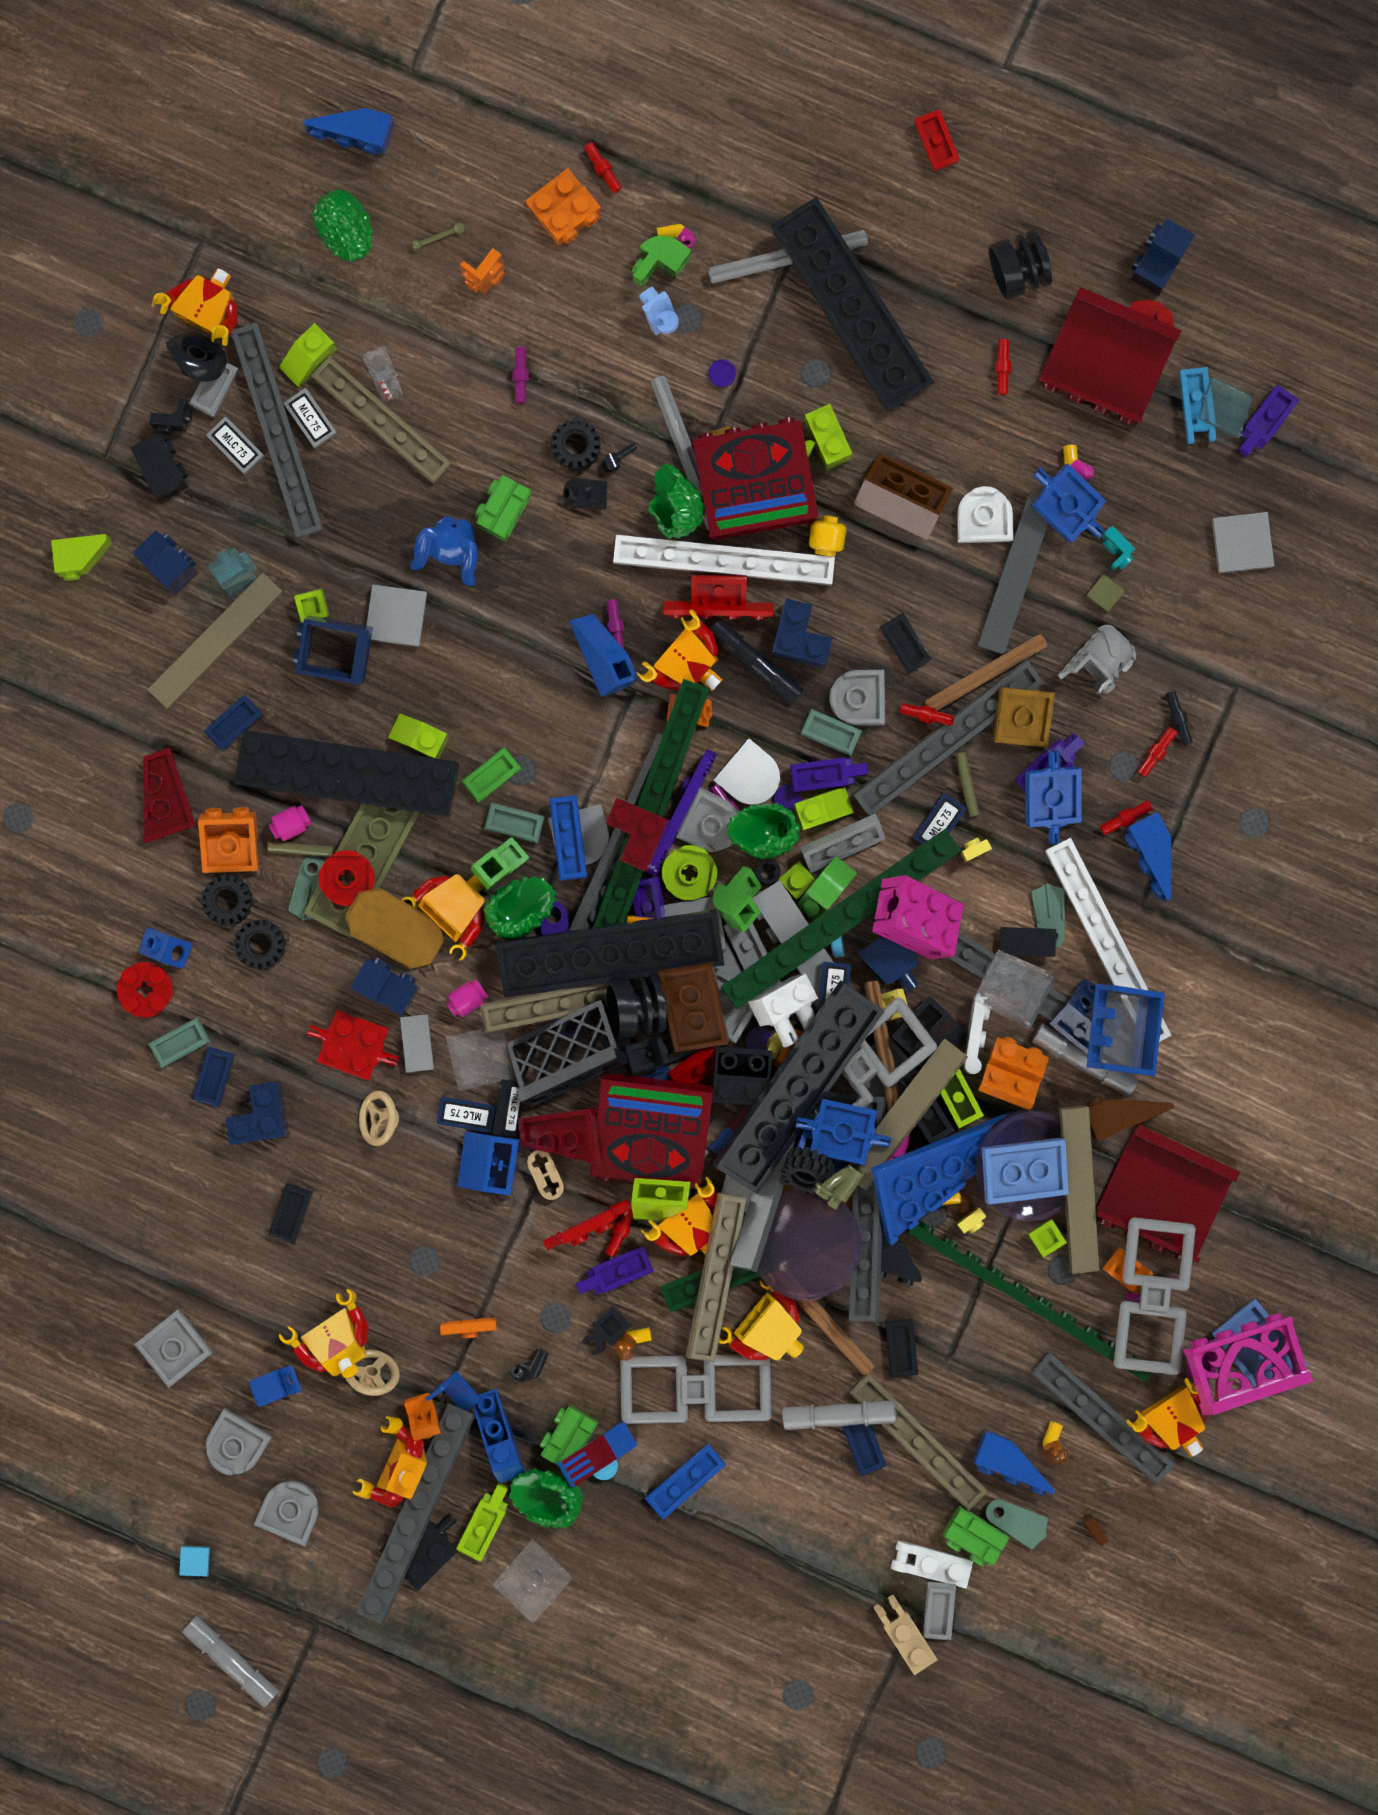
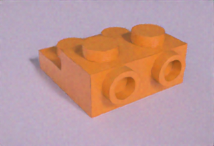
(564, 207)
(228, 840)
(1013, 1072)

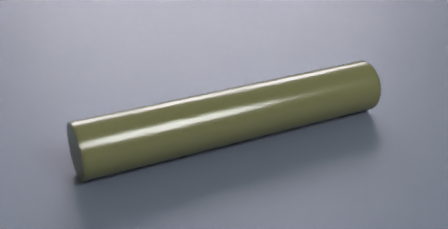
(967, 784)
(300, 849)

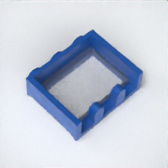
(1125, 1029)

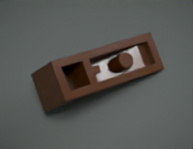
(1114, 1115)

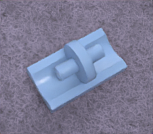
(659, 311)

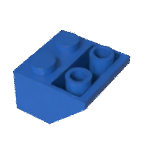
(488, 1163)

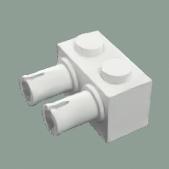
(780, 1001)

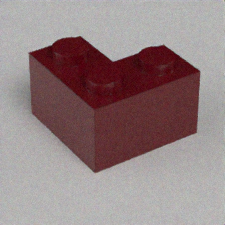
(645, 830)

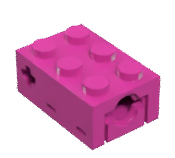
(918, 917)

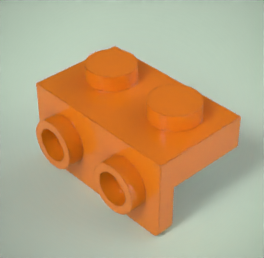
(487, 274)

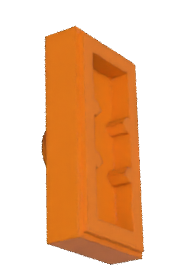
(470, 1327)

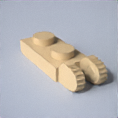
(907, 1637)

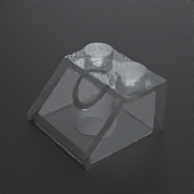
(1014, 988)
(479, 1058)
(532, 1580)

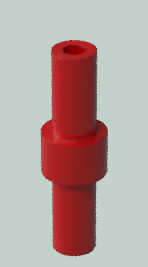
(602, 167)
(1003, 367)
(927, 714)
(1157, 752)
(1126, 817)
(621, 1230)

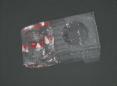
(383, 373)

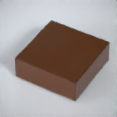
(1094, 1529)

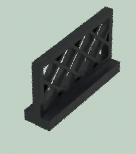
(567, 1076)

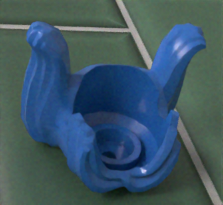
(448, 543)

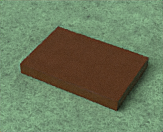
(694, 1007)

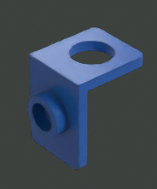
(160, 946)
(274, 1386)
(457, 1390)

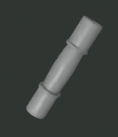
(1062, 1047)
(839, 1415)
(230, 1661)

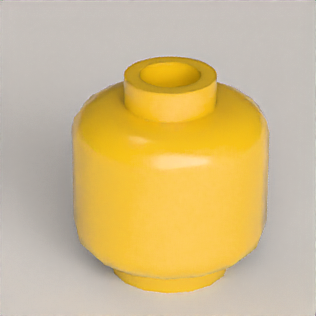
(827, 536)

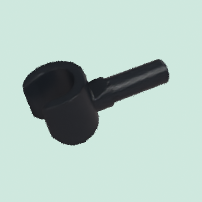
(611, 461)

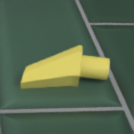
(775, 1044)

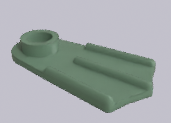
(304, 887)
(1050, 909)
(1018, 1522)

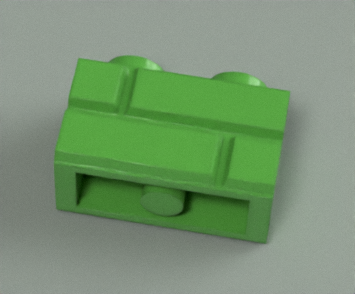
(503, 507)
(570, 1434)
(975, 1536)

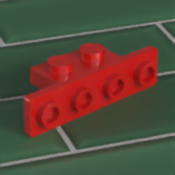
(718, 597)

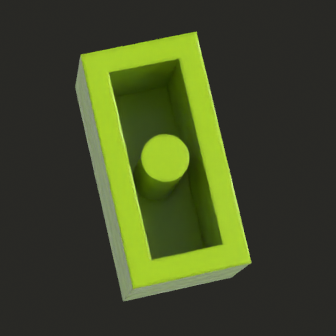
(828, 437)
(960, 1101)

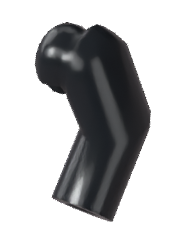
(531, 1369)

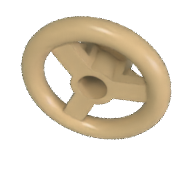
(381, 1118)
(369, 1376)

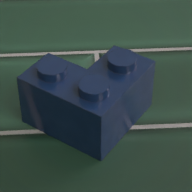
(1165, 250)
(169, 566)
(794, 642)
(385, 986)
(267, 1118)

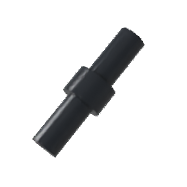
(1179, 718)

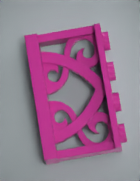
(1282, 1378)

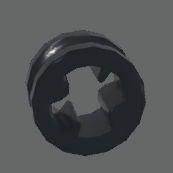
(776, 873)

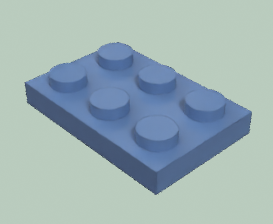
(1025, 1171)
(1247, 1359)

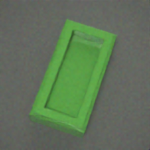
(491, 775)

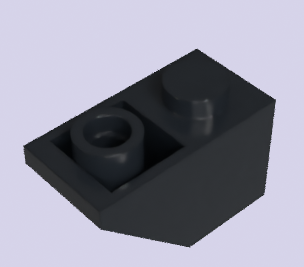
(897, 1262)

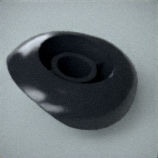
(197, 356)

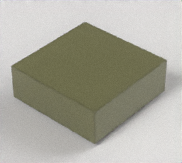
(1105, 593)

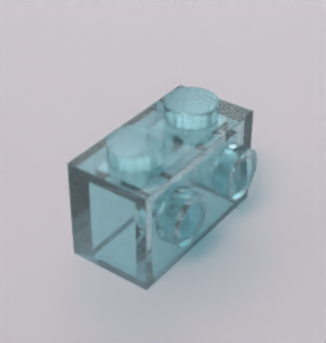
(233, 570)

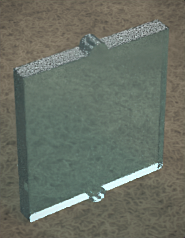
(1225, 407)

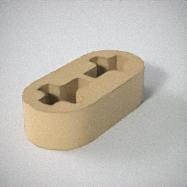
(539, 1177)

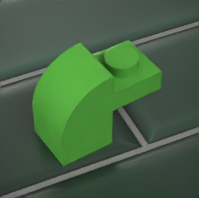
(662, 253)
(499, 864)
(826, 889)
(736, 901)

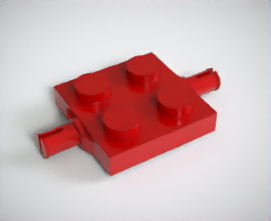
(353, 1045)
(578, 1233)

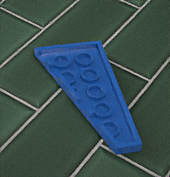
(925, 1178)

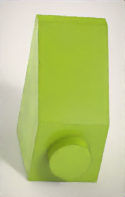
(307, 355)
(78, 554)
(418, 736)
(823, 808)
(659, 1198)

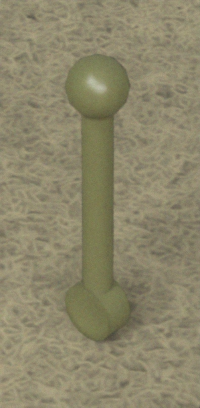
(458, 229)

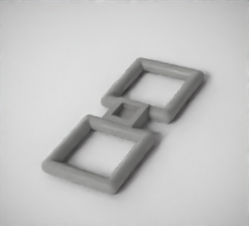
(867, 1065)
(1154, 1296)
(694, 1390)

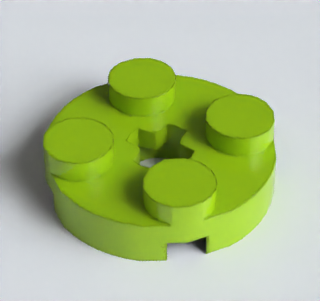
(679, 861)

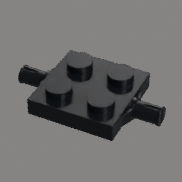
(431, 1553)

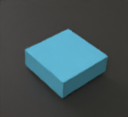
(194, 1560)

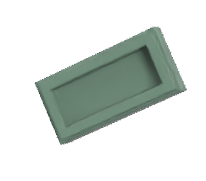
(831, 732)
(514, 823)
(179, 1042)

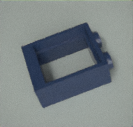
(361, 656)

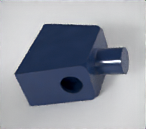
(890, 962)

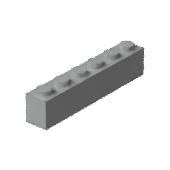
(784, 922)

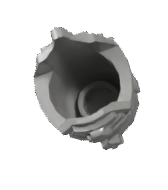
(1103, 658)

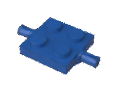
(1068, 503)
(1053, 796)
(844, 1132)

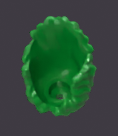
(343, 225)
(676, 504)
(764, 830)
(519, 907)
(546, 1498)

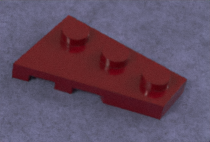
(165, 798)
(564, 1133)

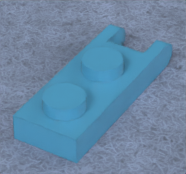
(1194, 386)

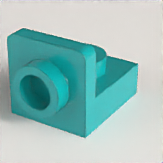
(1116, 543)

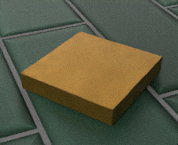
(1023, 717)

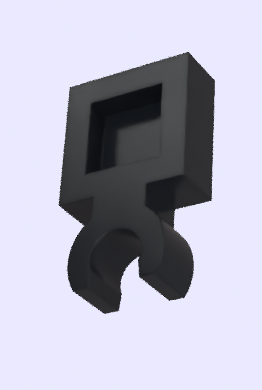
(609, 1328)

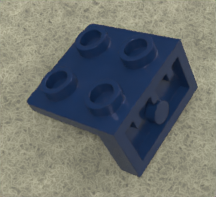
(1076, 1016)

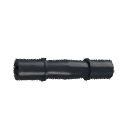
(756, 662)

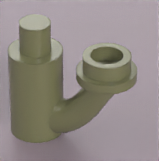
(839, 1185)

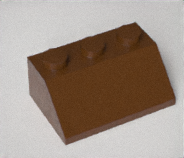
(903, 496)

